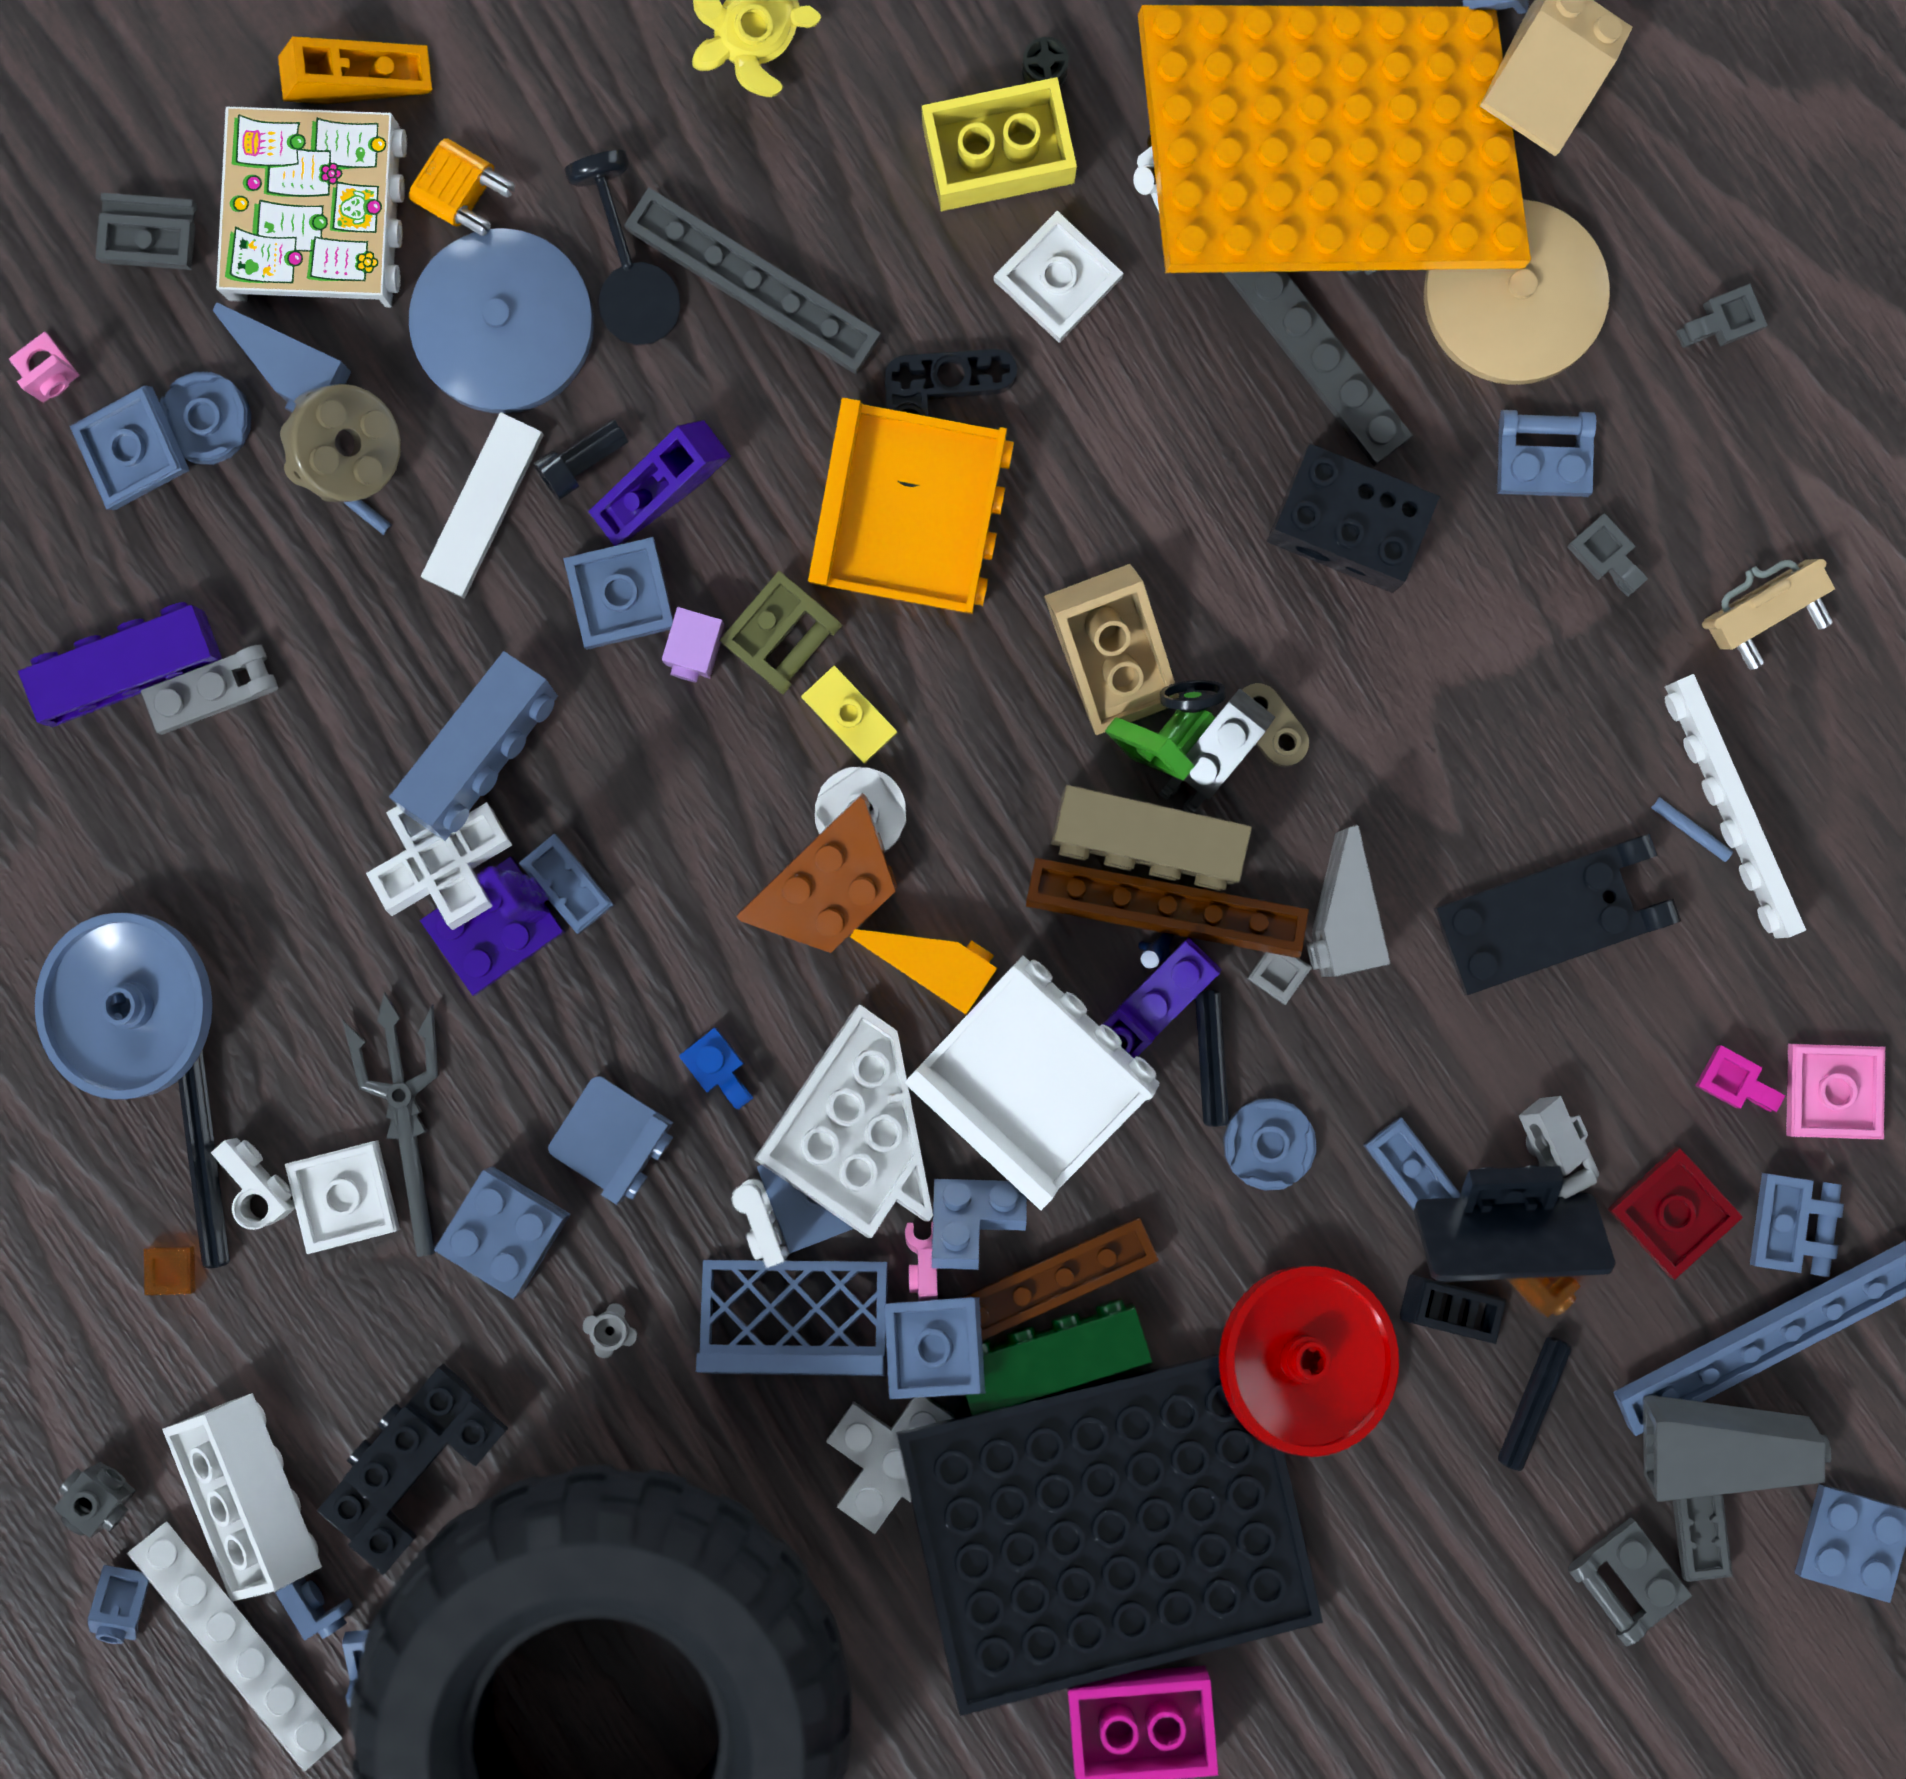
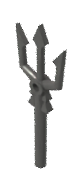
(403, 1109)

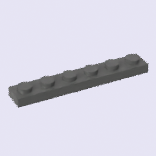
(752, 281)
(1323, 361)

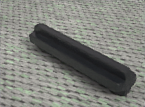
(1212, 1058)
(1534, 1403)

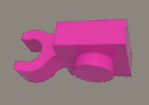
(1735, 1079)

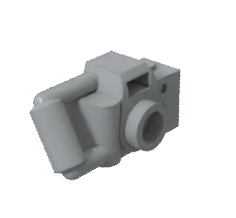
(1559, 1141)

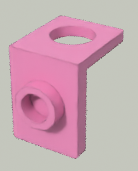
(50, 376)

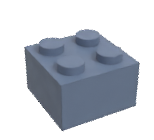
(502, 1232)

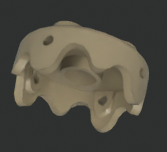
(312, 451)

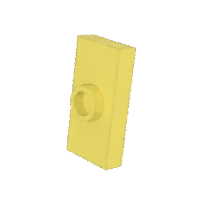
(849, 714)

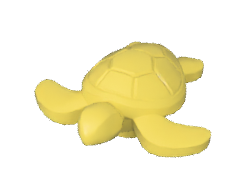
(750, 36)

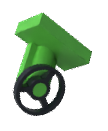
(1168, 748)

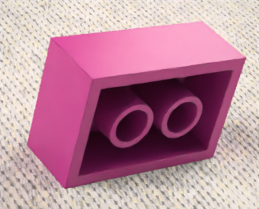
(1144, 1726)

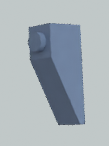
(283, 361)

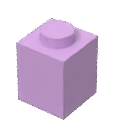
(693, 644)

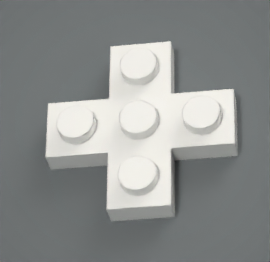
(440, 866)
(877, 1451)

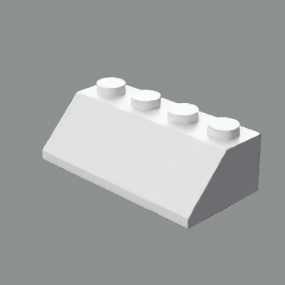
(243, 1498)

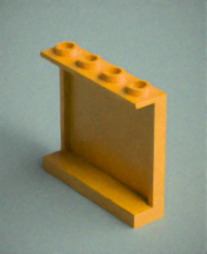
(902, 539)

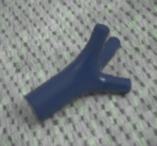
(1155, 951)

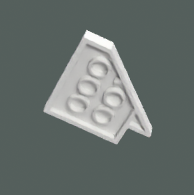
(853, 1130)

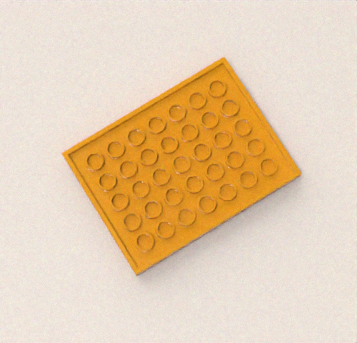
(1329, 139)

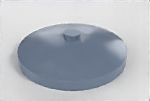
(501, 321)
(123, 1005)

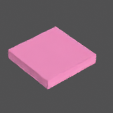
(1835, 1091)

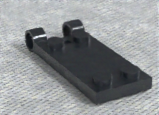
(1548, 917)

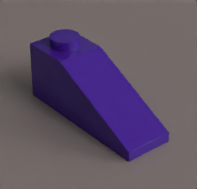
(660, 481)

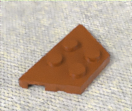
(828, 885)

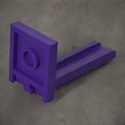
(503, 934)

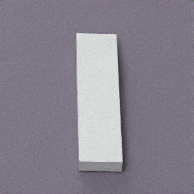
(482, 505)

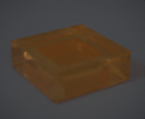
(169, 1270)

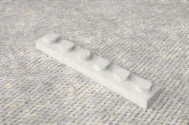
(1740, 822)
(235, 1646)

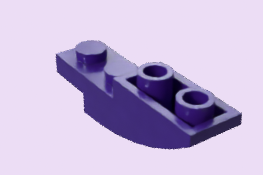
(1162, 997)

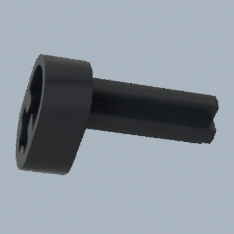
(561, 469)

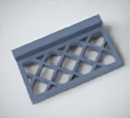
(786, 1359)

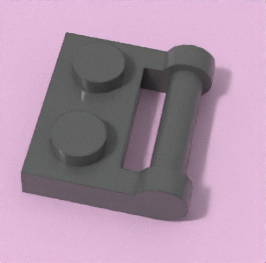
(1641, 1572)

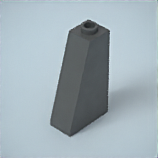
(1727, 1449)

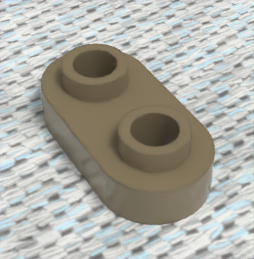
(1283, 723)

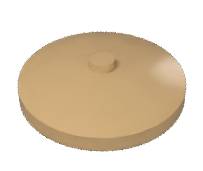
(1526, 319)

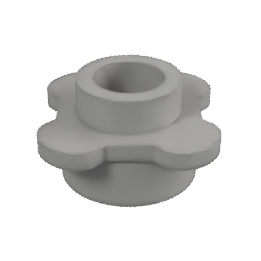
(597, 1325)

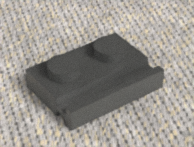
(146, 231)

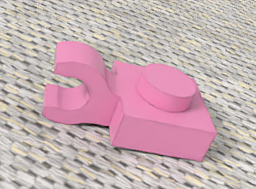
(921, 1276)

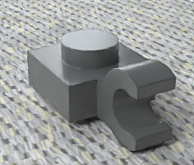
(1728, 317)
(1604, 550)

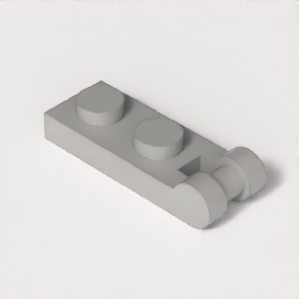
(208, 690)

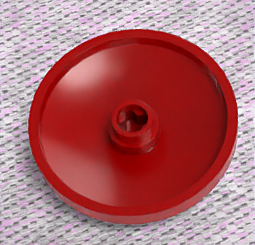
(1309, 1360)

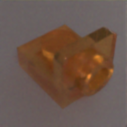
(1545, 1302)

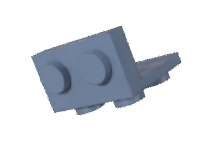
(611, 1139)

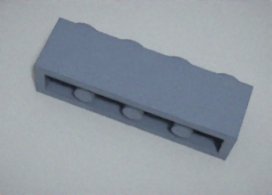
(475, 746)

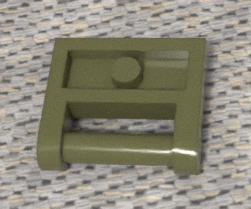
(769, 621)

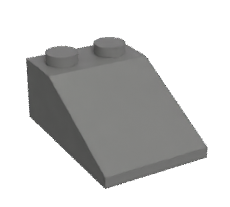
(1347, 919)

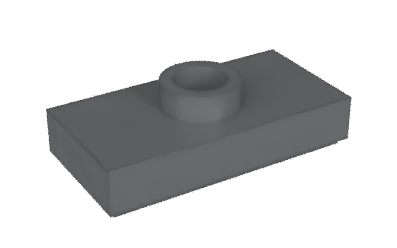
(1702, 1538)

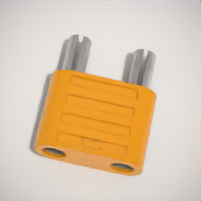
(453, 184)

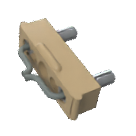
(1770, 604)

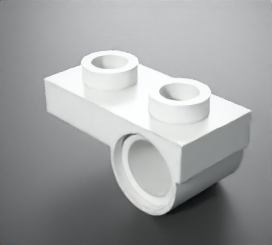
(244, 1166)

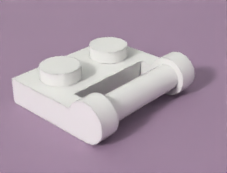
(765, 1236)

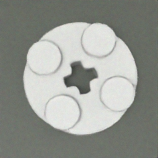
(882, 794)

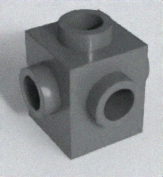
(107, 1497)

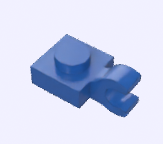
(714, 1064)

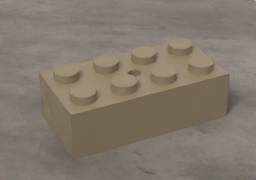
(1150, 836)

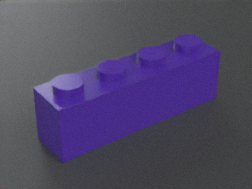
(119, 665)

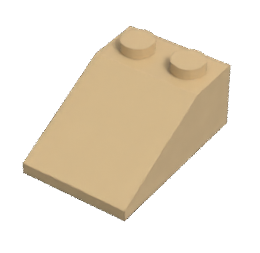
(1555, 68)
(1112, 646)

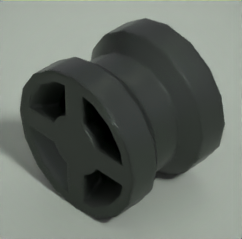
(1045, 53)

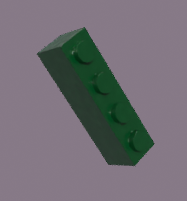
(1061, 1356)

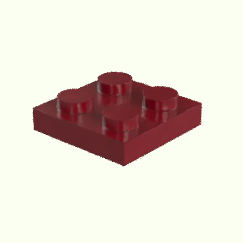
(1675, 1213)

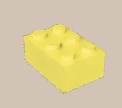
(999, 144)

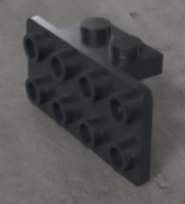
(1513, 1228)

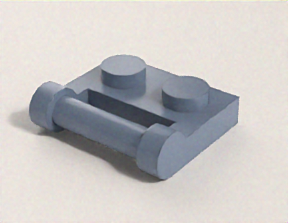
(1545, 468)

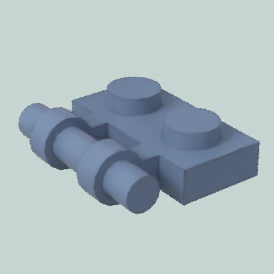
(1783, 1224)

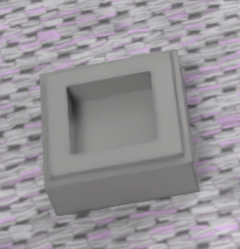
(1279, 975)

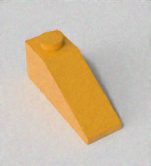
(351, 70)
(939, 965)

